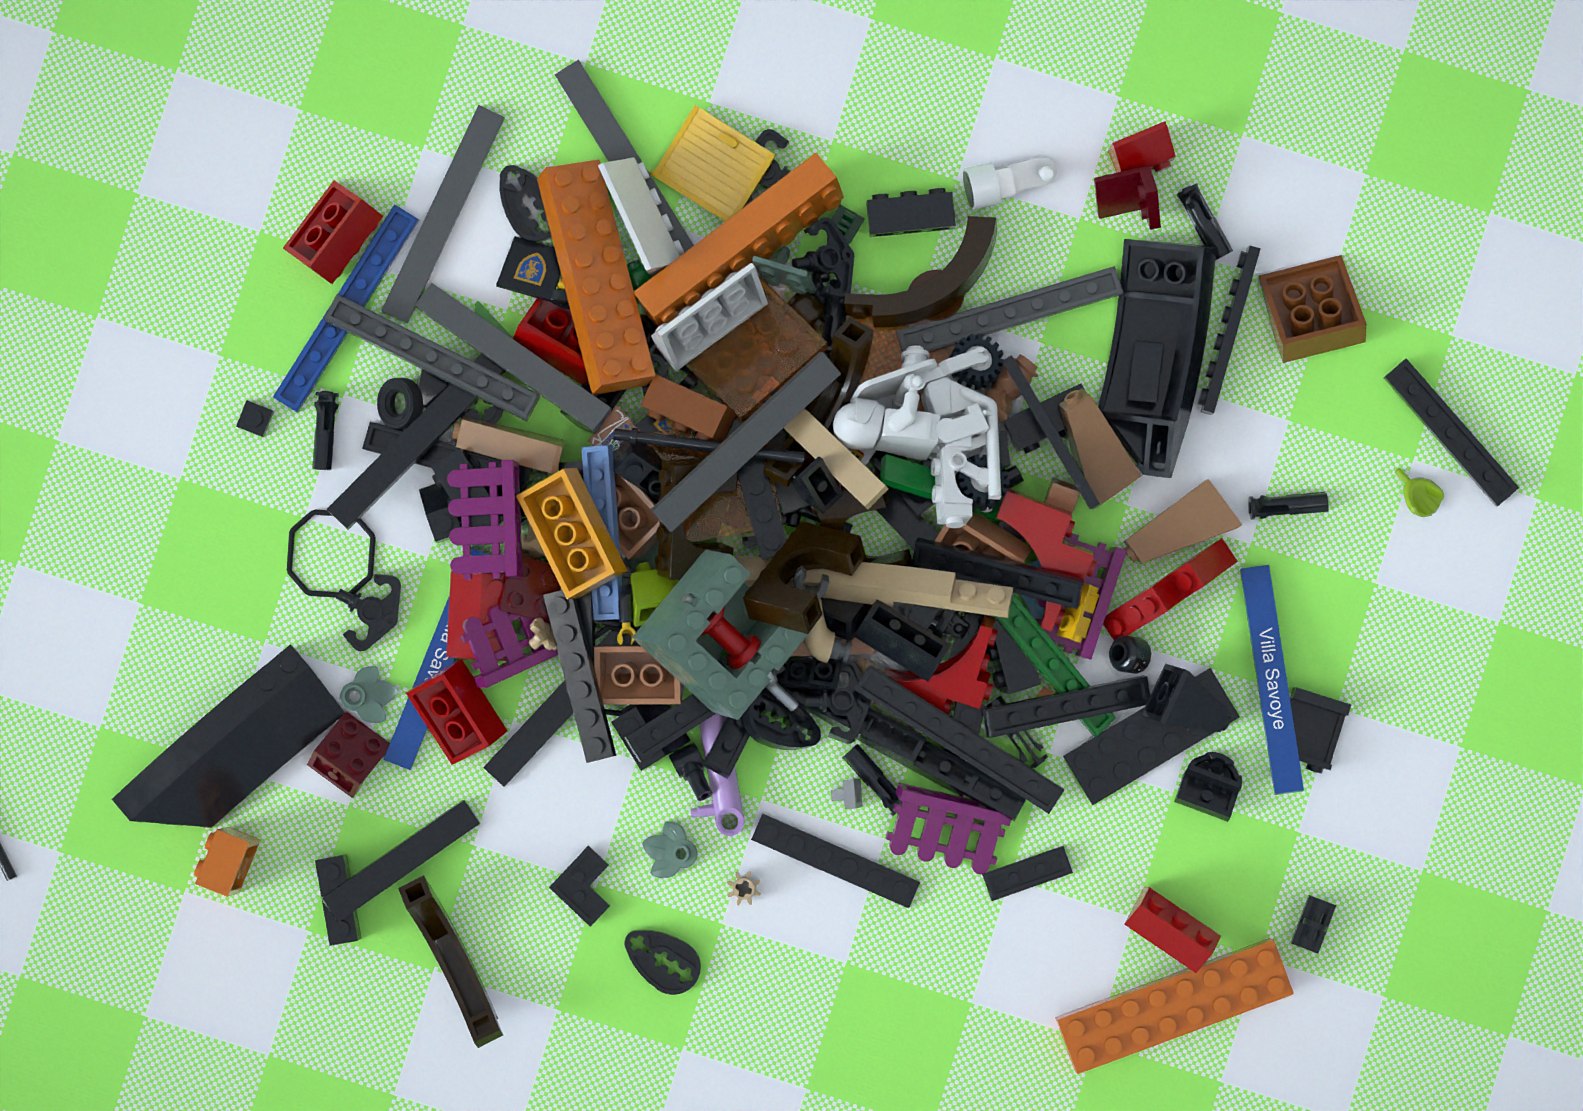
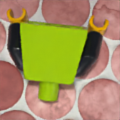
(641, 598)

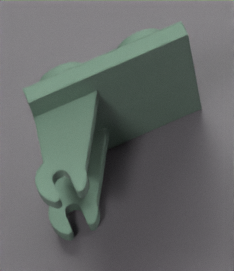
(778, 272)

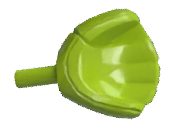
(1421, 494)

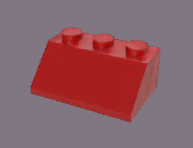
(333, 232)
(553, 338)
(468, 600)
(457, 712)
(1172, 929)

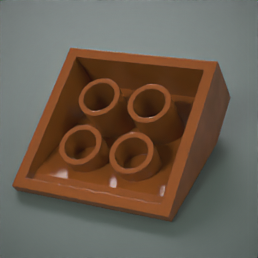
(1313, 309)

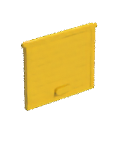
(713, 164)

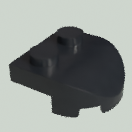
(1210, 785)

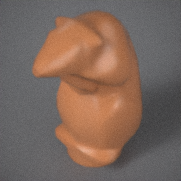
(1005, 390)

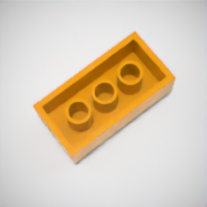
(571, 533)

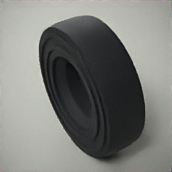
(386, 402)

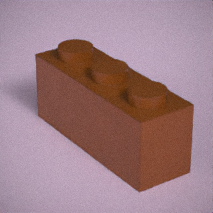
(687, 409)

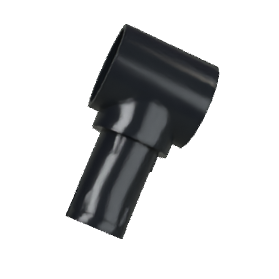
(689, 765)

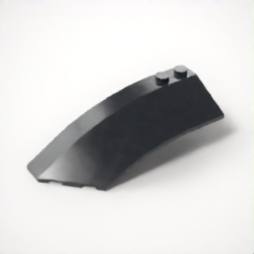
(1169, 303)
(233, 747)

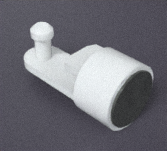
(988, 184)

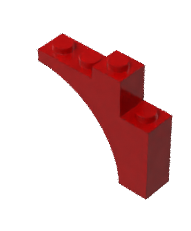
(1044, 530)
(1170, 590)
(960, 677)

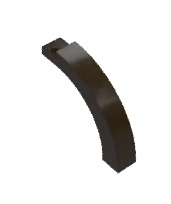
(938, 292)
(849, 355)
(453, 960)

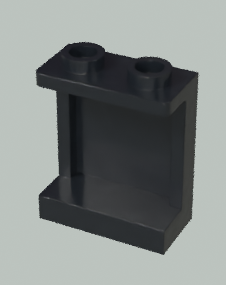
(1317, 727)

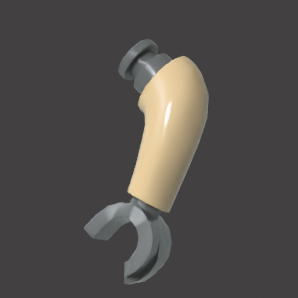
(821, 641)

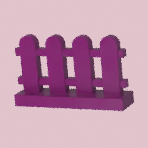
(496, 534)
(1111, 562)
(510, 647)
(962, 824)

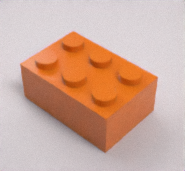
(226, 861)

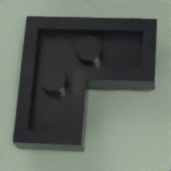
(575, 889)

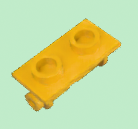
(1073, 624)

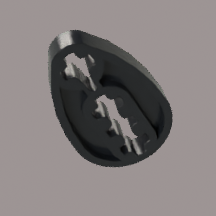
(512, 199)
(771, 733)
(656, 975)

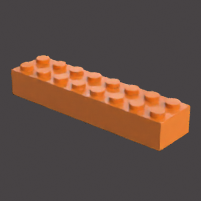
(753, 231)
(595, 277)
(1174, 1005)

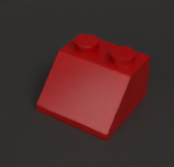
(1144, 148)

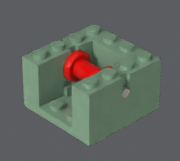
(704, 619)

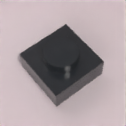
(255, 418)

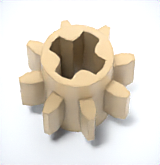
(739, 881)

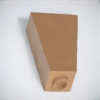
(509, 443)
(1096, 446)
(1187, 522)

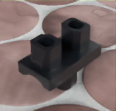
(1313, 924)

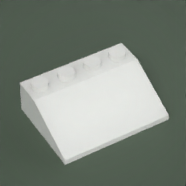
(640, 213)
(710, 317)

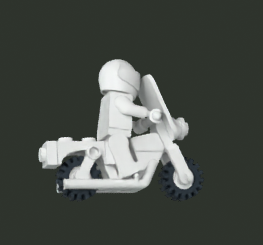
(951, 429)

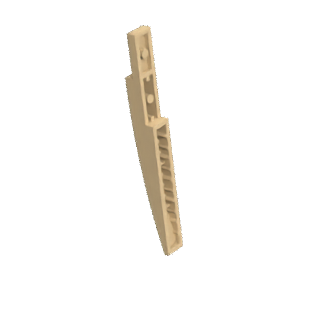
(902, 585)

